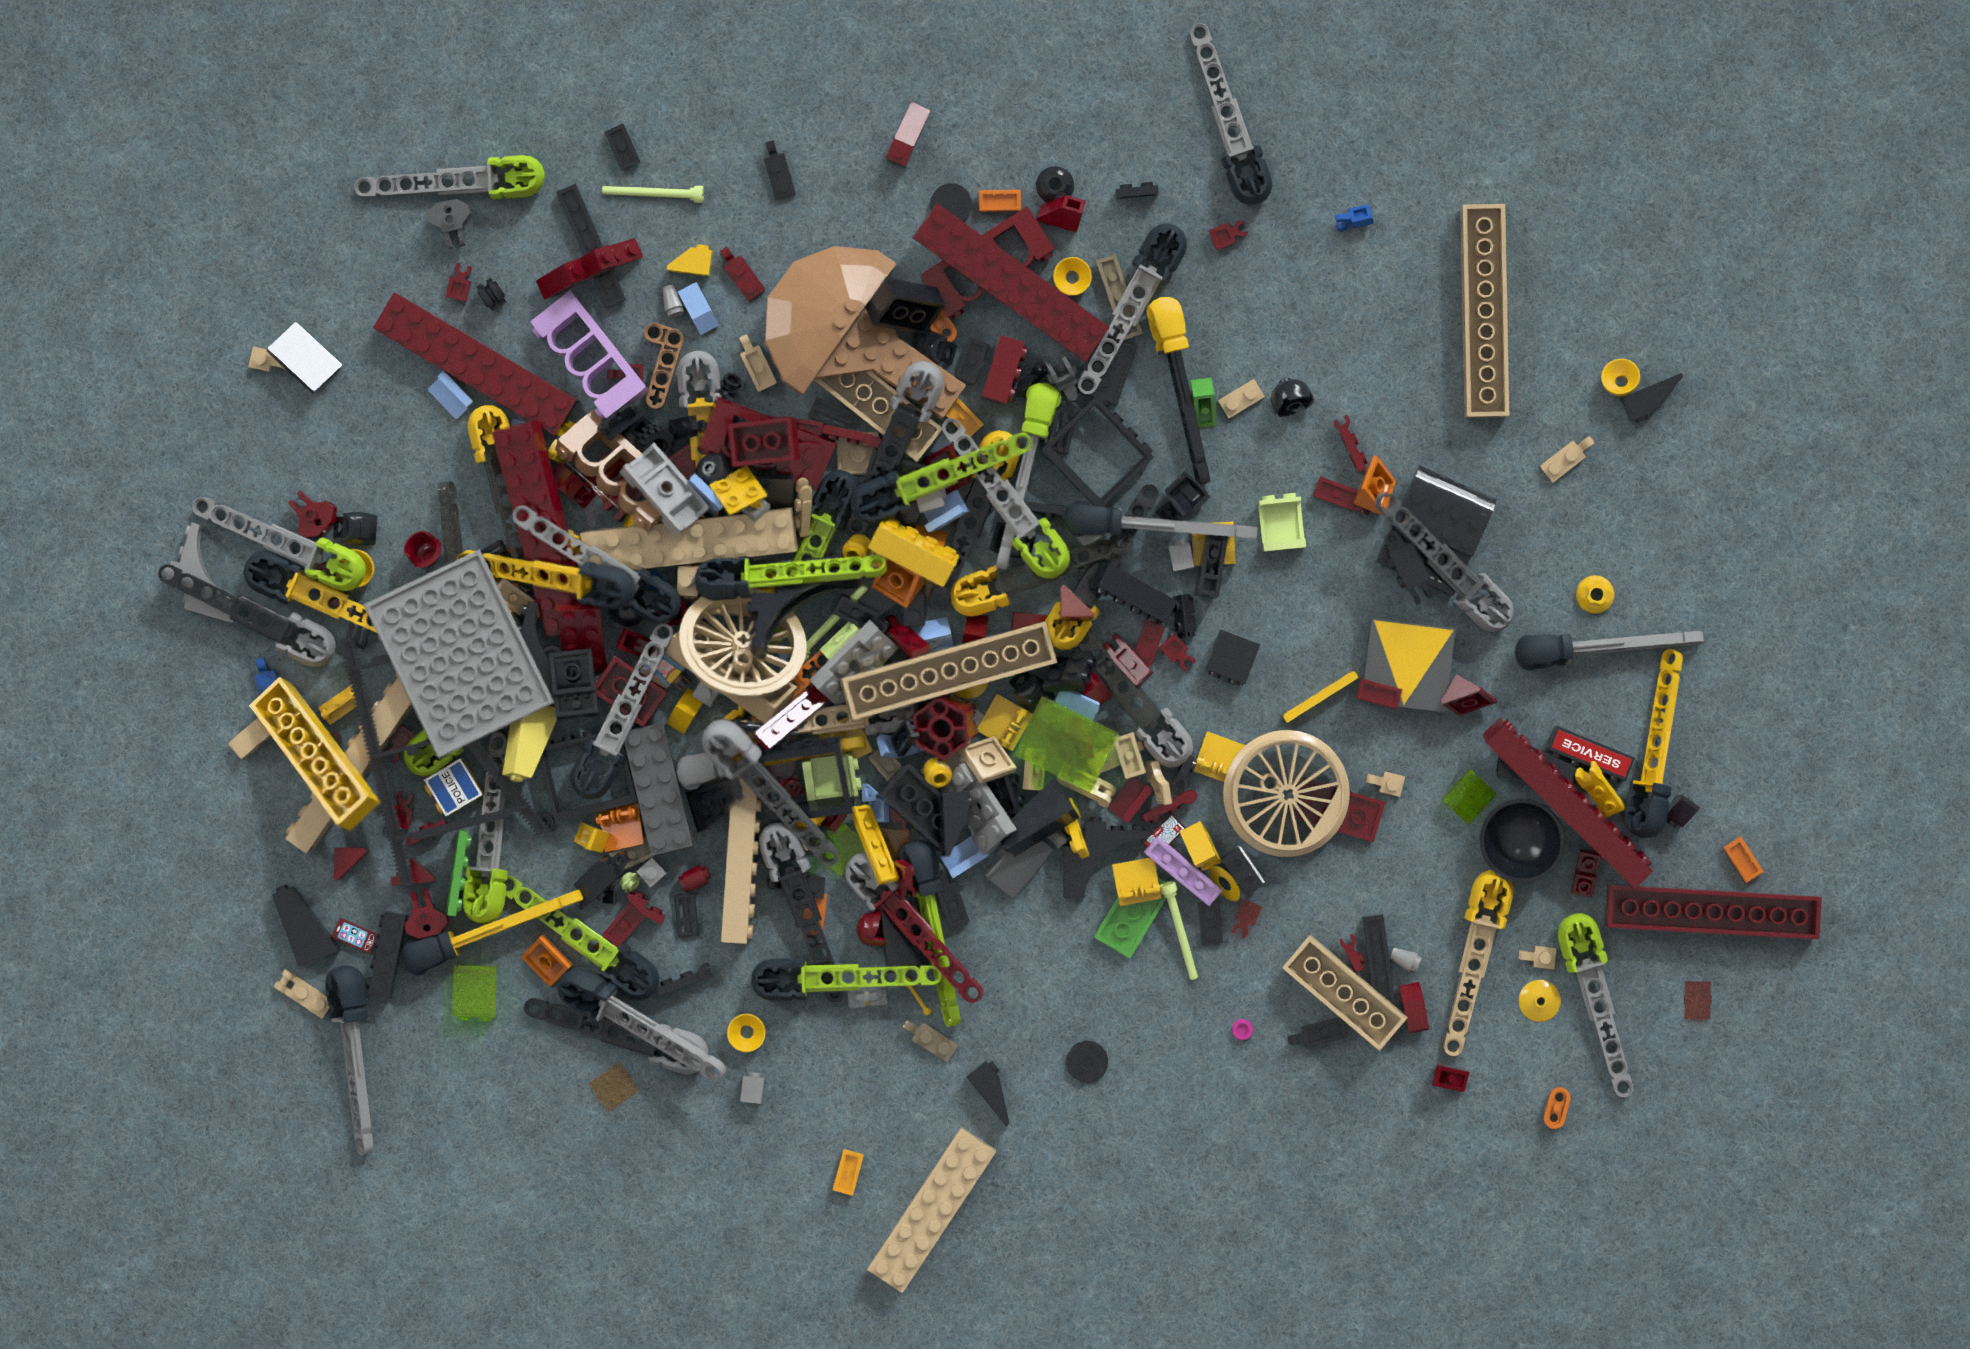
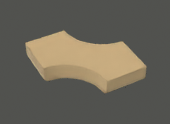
(1158, 782)

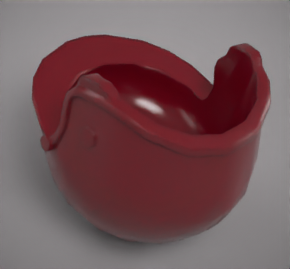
(422, 549)
(869, 929)

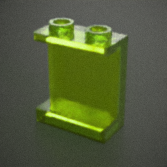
(474, 992)

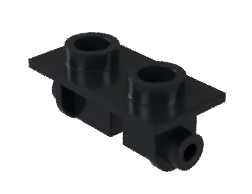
(621, 421)
(1183, 625)

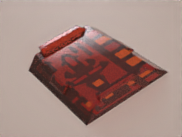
(1697, 1000)

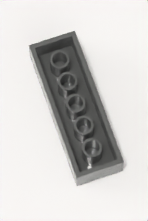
(658, 790)

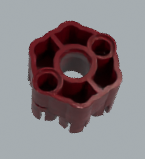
(957, 714)

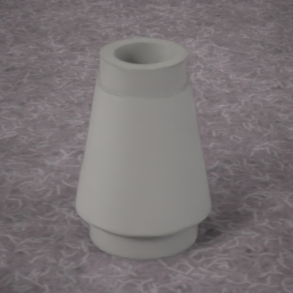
(672, 302)
(1408, 960)

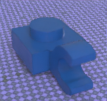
(1357, 217)
(265, 677)

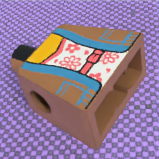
(667, 672)

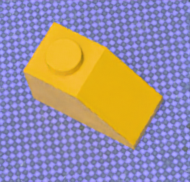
(693, 261)

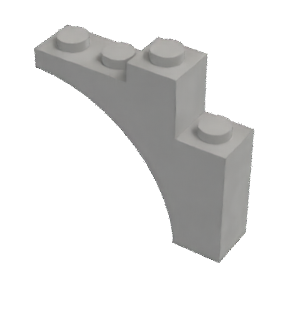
(192, 563)

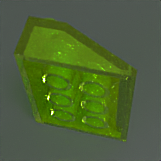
(1066, 744)

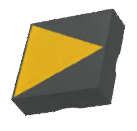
(1411, 659)

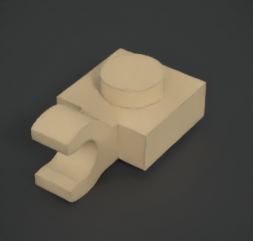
(262, 360)
(1389, 783)
(1542, 957)

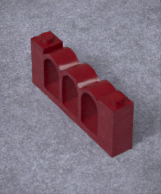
(1031, 234)
(722, 414)

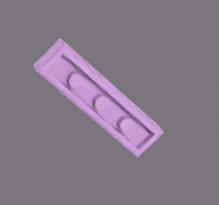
(1183, 870)

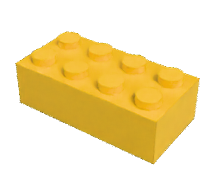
(914, 551)

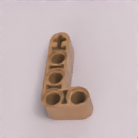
(661, 368)

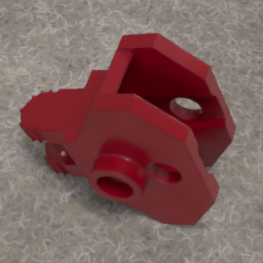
(312, 514)
(425, 915)

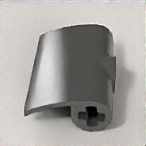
(1013, 872)

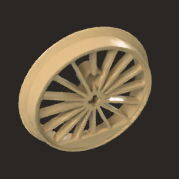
(732, 646)
(1330, 819)

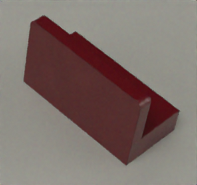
(1130, 798)

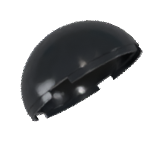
(1522, 840)

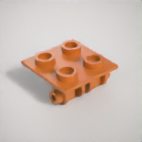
(623, 825)

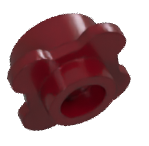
(794, 780)

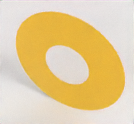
(1216, 872)

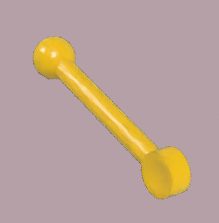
(926, 1011)

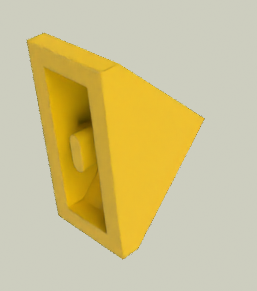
(684, 712)
(591, 837)

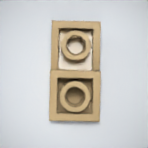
(249, 739)

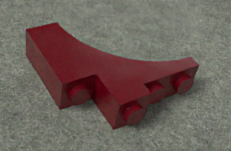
(587, 267)

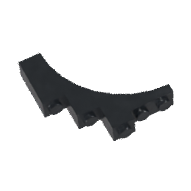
(771, 609)

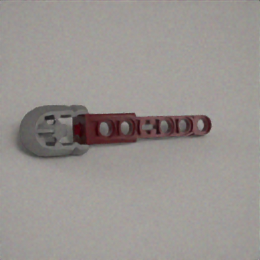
(890, 903)

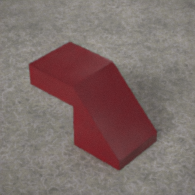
(1414, 1007)

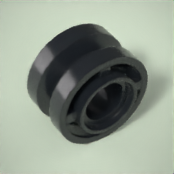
(491, 294)

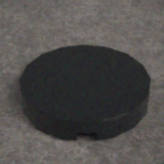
(954, 199)
(1083, 1054)

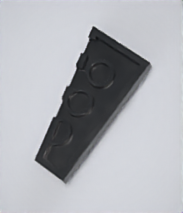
(713, 802)

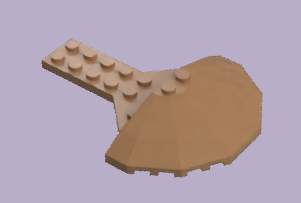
(823, 329)

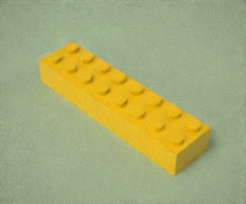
(314, 754)

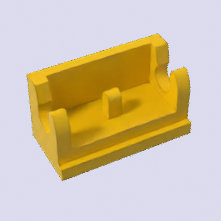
(1200, 846)

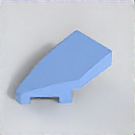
(879, 808)

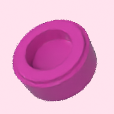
(1242, 1029)

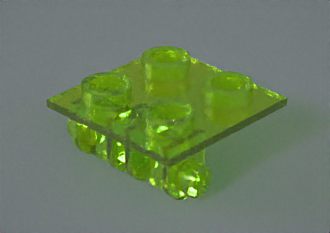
(1469, 796)
(848, 845)

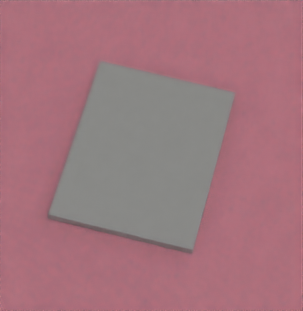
(459, 653)

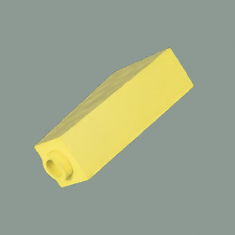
(527, 742)

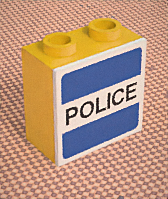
(453, 787)

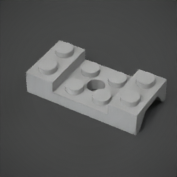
(679, 506)
(838, 667)
(990, 822)

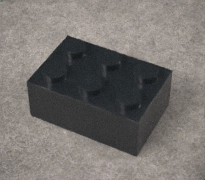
(905, 306)

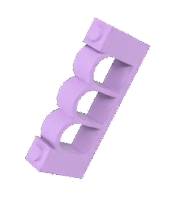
(559, 316)

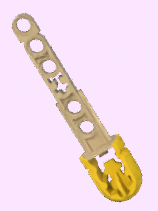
(1479, 929)

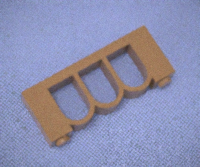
(582, 436)

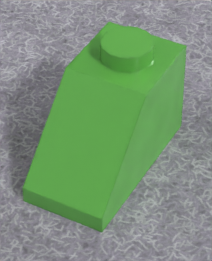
(1204, 402)

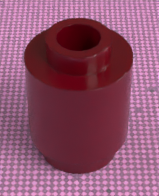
(694, 878)

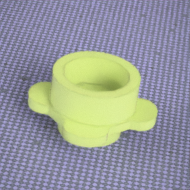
(630, 882)

